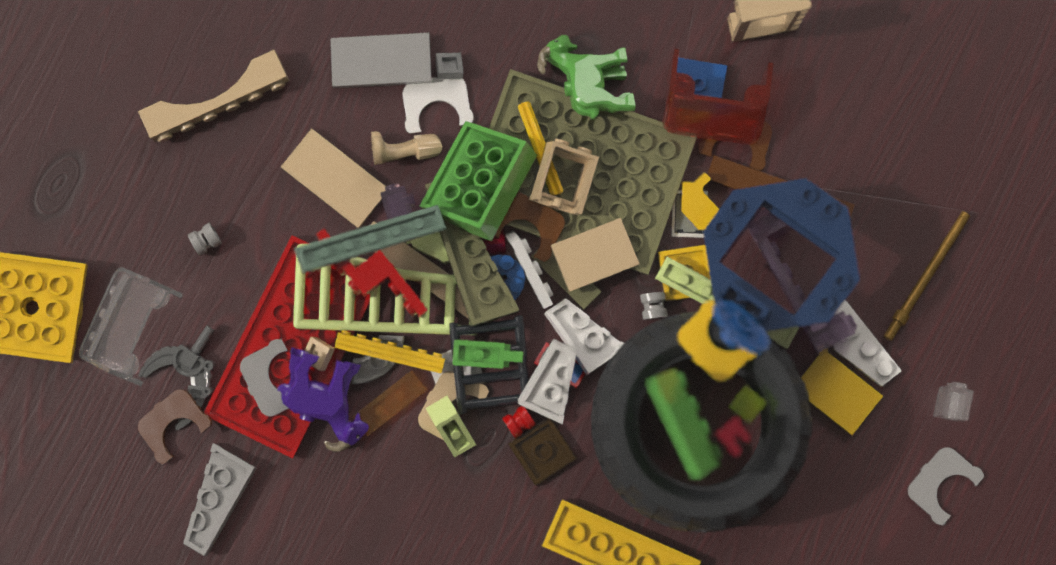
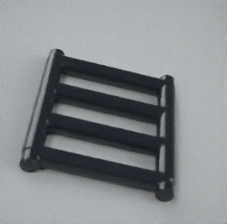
(462, 380)

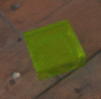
(747, 404)

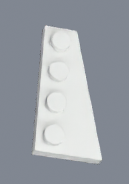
(866, 352)

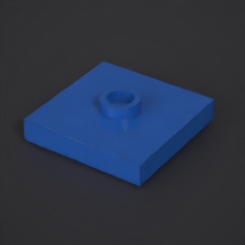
(707, 76)

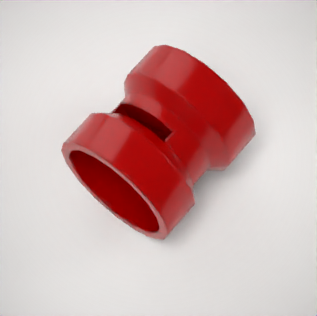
(519, 421)

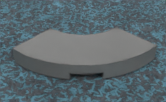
(372, 367)

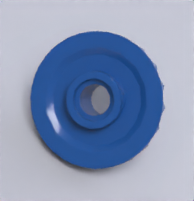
(740, 327)

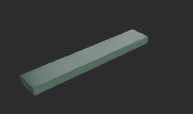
(369, 239)

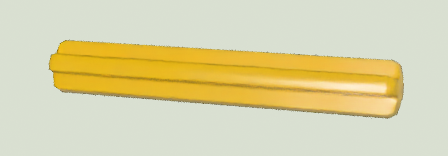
(538, 144)

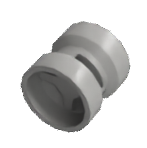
(199, 241)
(654, 311)

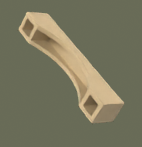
(261, 75)

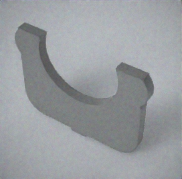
(256, 374)
(925, 485)

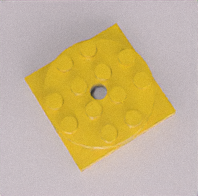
(59, 295)

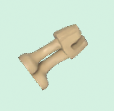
(421, 146)

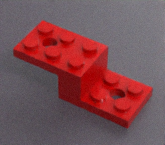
(375, 272)

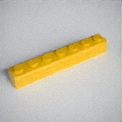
(390, 352)

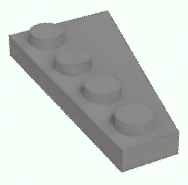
(221, 489)

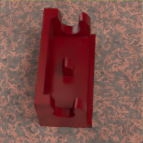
(729, 434)

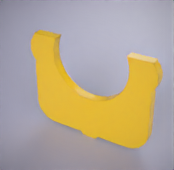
(695, 340)

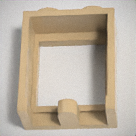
(580, 155)

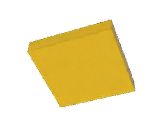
(691, 257)

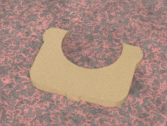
(446, 387)

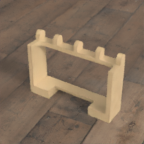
(765, 17)

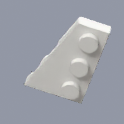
(531, 268)
(576, 329)
(550, 382)

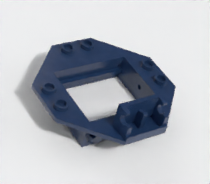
(809, 213)

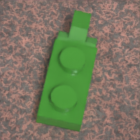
(484, 354)

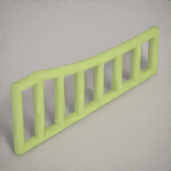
(373, 324)

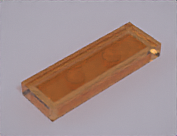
(391, 401)

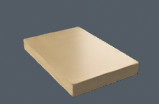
(594, 255)

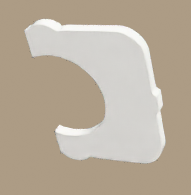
(418, 96)

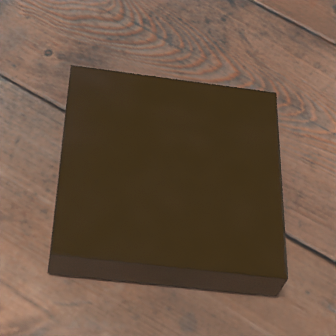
(542, 451)

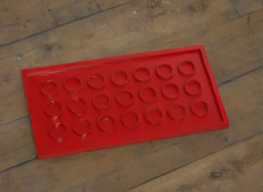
(273, 320)

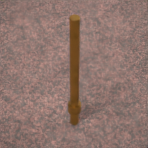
(901, 316)

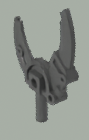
(189, 364)

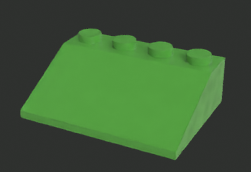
(479, 179)
(683, 424)

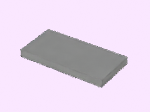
(381, 60)

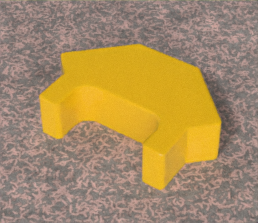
(696, 204)

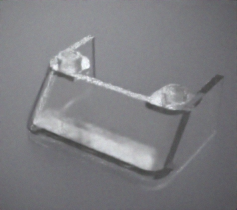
(121, 322)

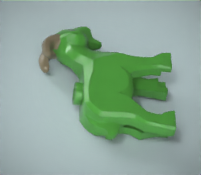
(587, 77)

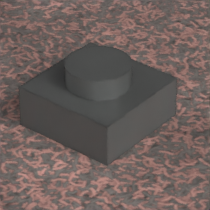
(449, 66)

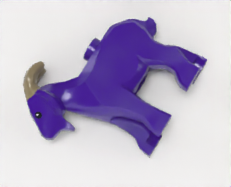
(321, 400)

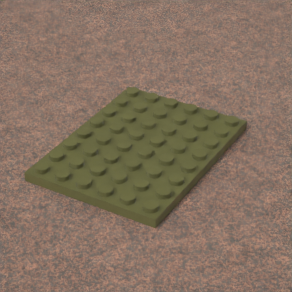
(635, 169)

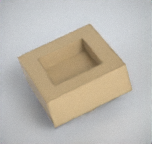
(322, 349)

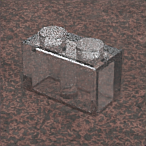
(953, 402)

